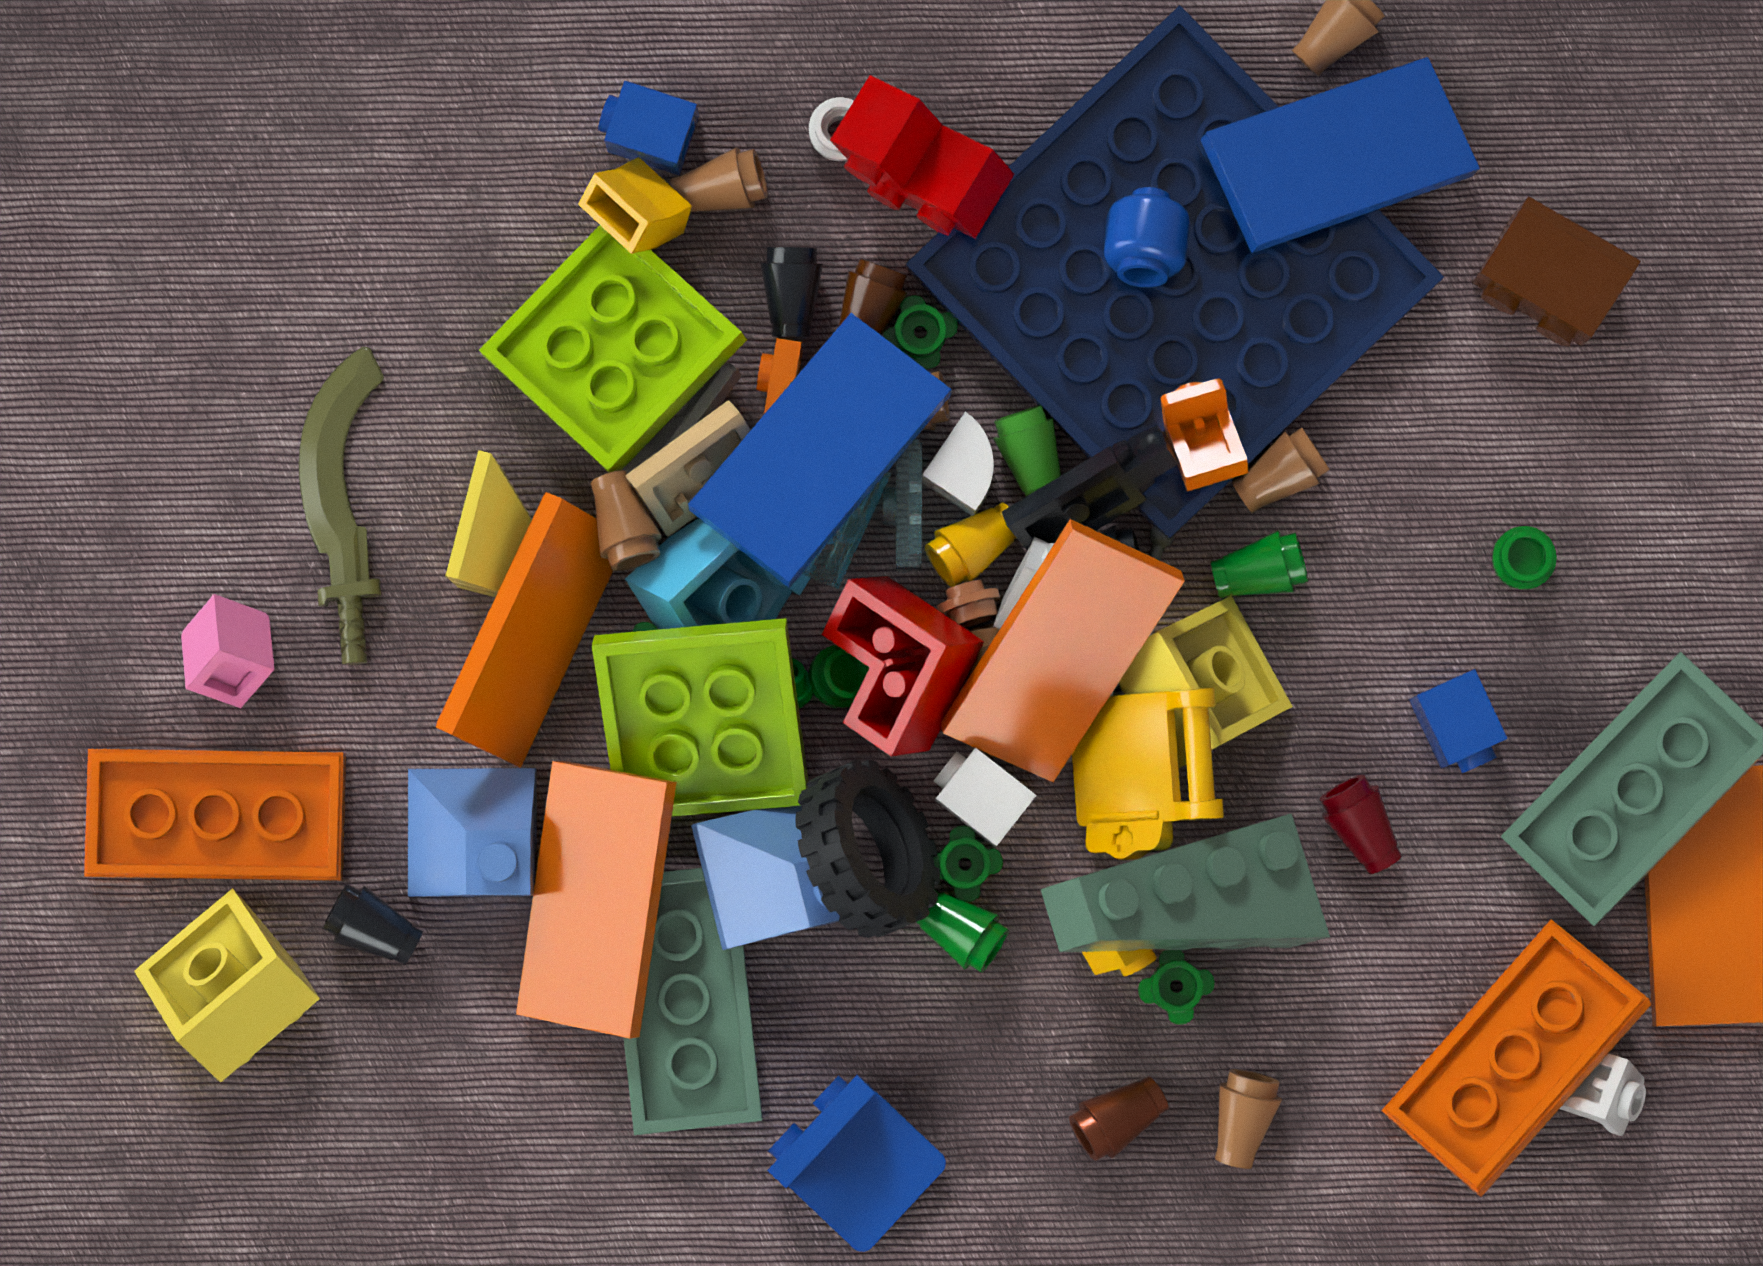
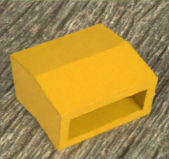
(636, 206)

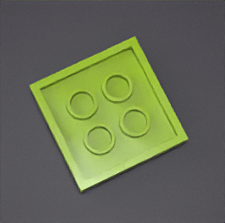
(612, 347)
(705, 712)

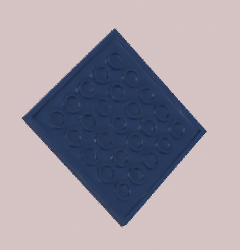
(1107, 351)

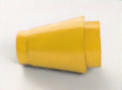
(969, 545)

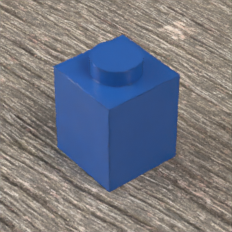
(649, 126)
(1459, 722)

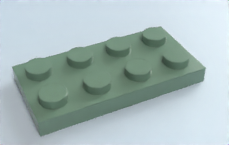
(1637, 789)
(696, 1028)

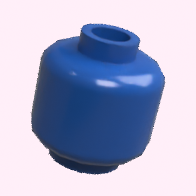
(1146, 237)

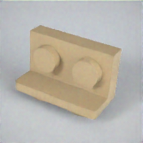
(683, 466)

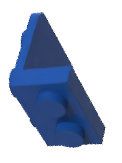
(856, 1162)

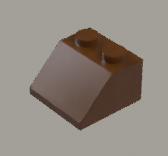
(1554, 273)

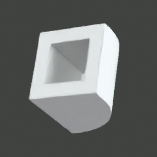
(962, 466)

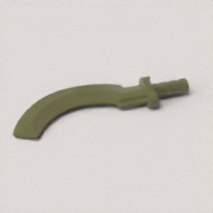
(327, 499)

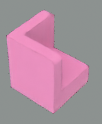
(227, 651)

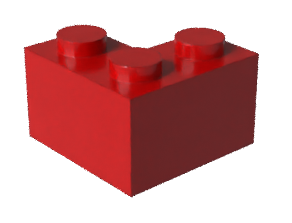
(918, 161)
(912, 658)

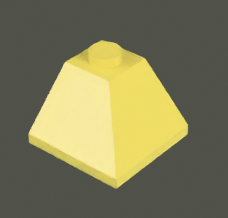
(488, 529)

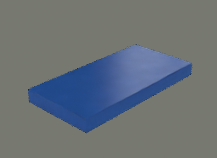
(1339, 154)
(819, 450)

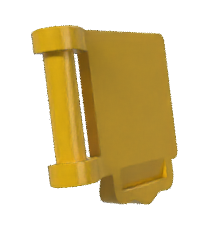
(1131, 772)

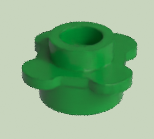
(937, 325)
(983, 863)
(1194, 985)

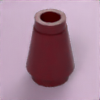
(1361, 822)

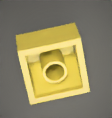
(1210, 652)
(226, 986)

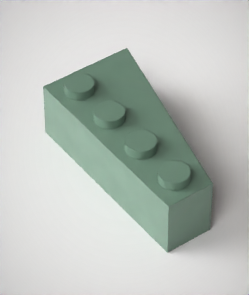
(1207, 894)

